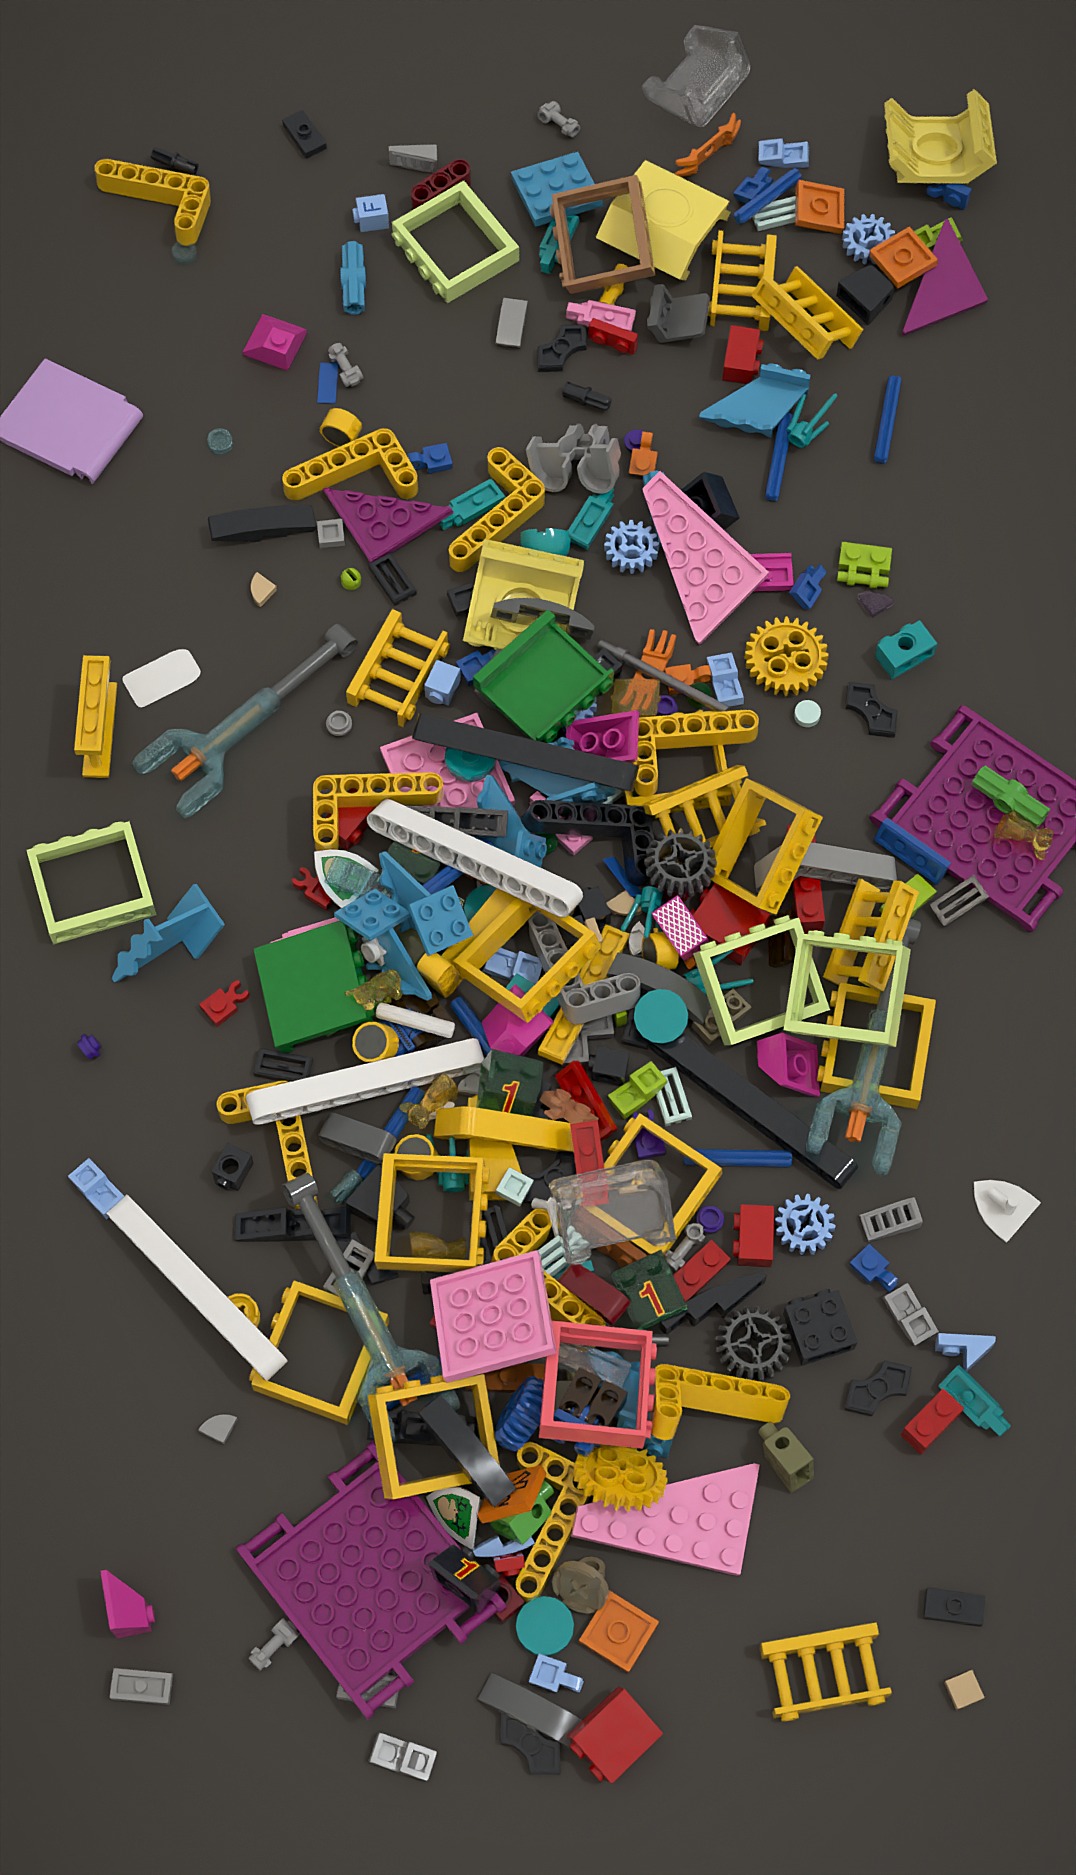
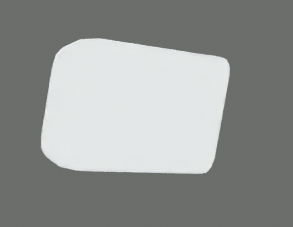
(161, 677)

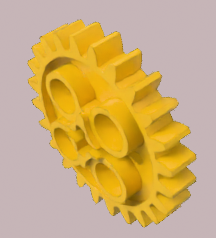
(786, 656)
(621, 1477)

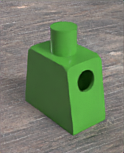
(524, 1525)

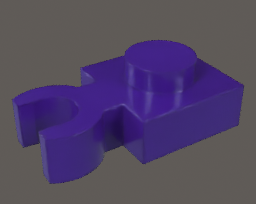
(646, 1143)

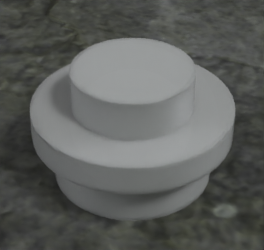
(339, 723)

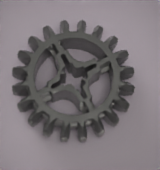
(663, 872)
(750, 1321)

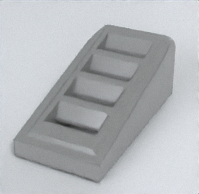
(414, 157)
(894, 1229)
(360, 1249)

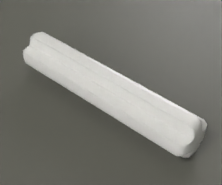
(415, 1020)

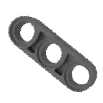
(356, 1138)

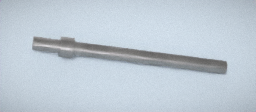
(624, 656)

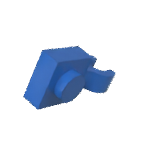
(753, 186)
(954, 193)
(434, 458)
(806, 587)
(473, 663)
(872, 1266)

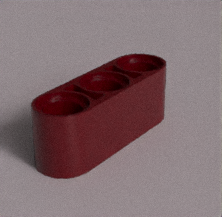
(440, 181)
(594, 1292)

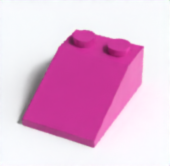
(607, 735)

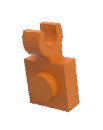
(643, 459)
(684, 674)

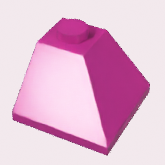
(274, 342)
(512, 1034)
(790, 1062)
(125, 1608)

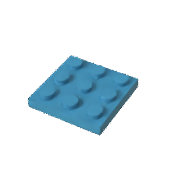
(546, 178)

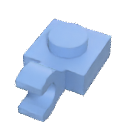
(551, 1674)

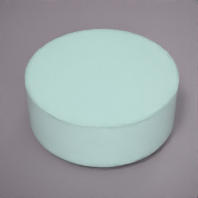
(807, 713)

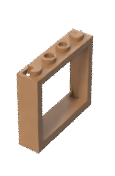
(592, 193)

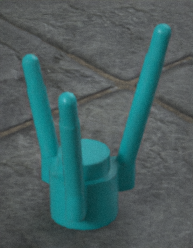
(801, 433)
(649, 902)
(694, 976)
(451, 1181)

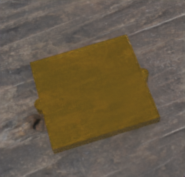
(636, 695)

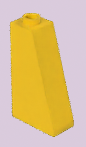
(496, 1156)

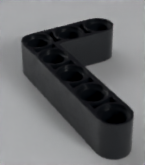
(599, 825)

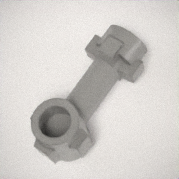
(551, 112)
(350, 375)
(694, 1236)
(285, 1633)

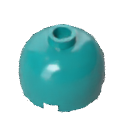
(551, 541)

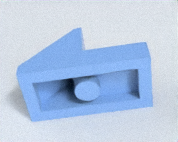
(971, 1346)

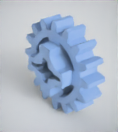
(865, 235)
(631, 546)
(796, 1218)

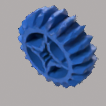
(520, 1415)

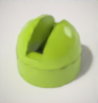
(347, 582)

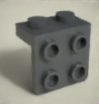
(677, 317)

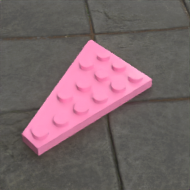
(704, 560)
(694, 1523)

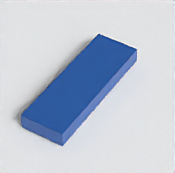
(912, 851)

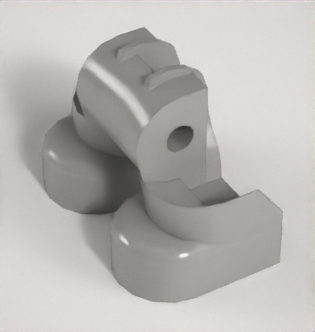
(597, 456)

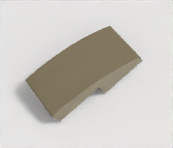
(737, 1009)

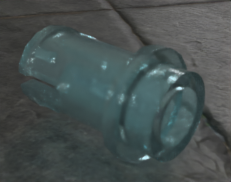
(347, 1185)

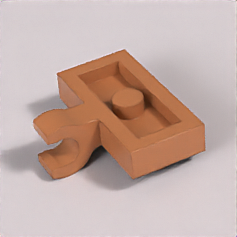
(564, 1107)

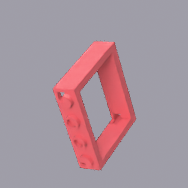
(601, 1337)

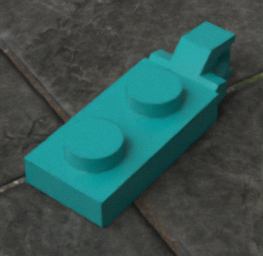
(550, 245)
(473, 504)
(591, 519)
(976, 1401)

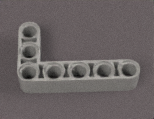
(836, 865)
(580, 1001)

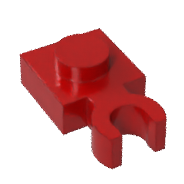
(314, 890)
(222, 1005)

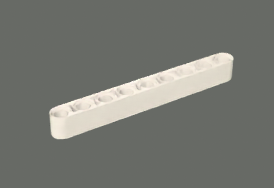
(475, 858)
(363, 1081)
(197, 1287)

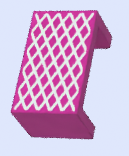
(680, 927)

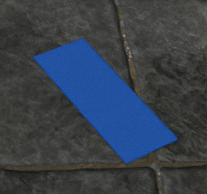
(327, 383)
(620, 874)

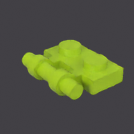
(864, 559)

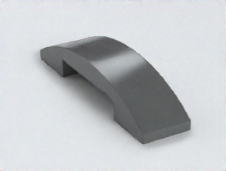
(576, 623)
(657, 977)
(529, 1708)

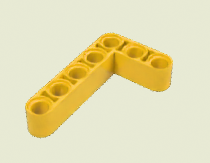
(162, 186)
(353, 465)
(500, 514)
(683, 738)
(366, 797)
(440, 970)
(503, 1128)
(287, 1134)
(561, 1298)
(711, 1392)
(556, 1520)

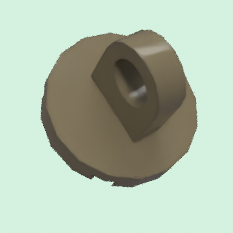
(582, 1584)

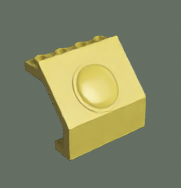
(940, 147)
(676, 217)
(512, 573)

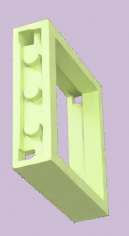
(451, 289)
(103, 918)
(799, 983)
(728, 1033)

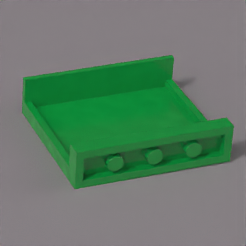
(542, 680)
(307, 984)

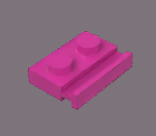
(779, 569)

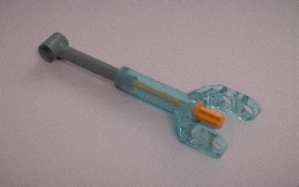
(209, 749)
(862, 1097)
(388, 1361)

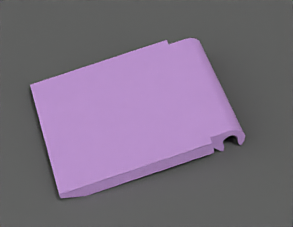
(68, 421)

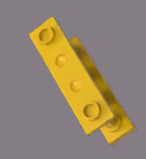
(766, 252)
(798, 321)
(383, 648)
(95, 716)
(708, 788)
(891, 925)
(834, 1643)

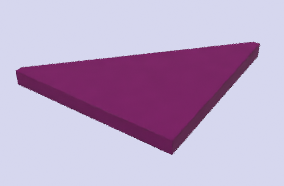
(947, 287)
(384, 522)

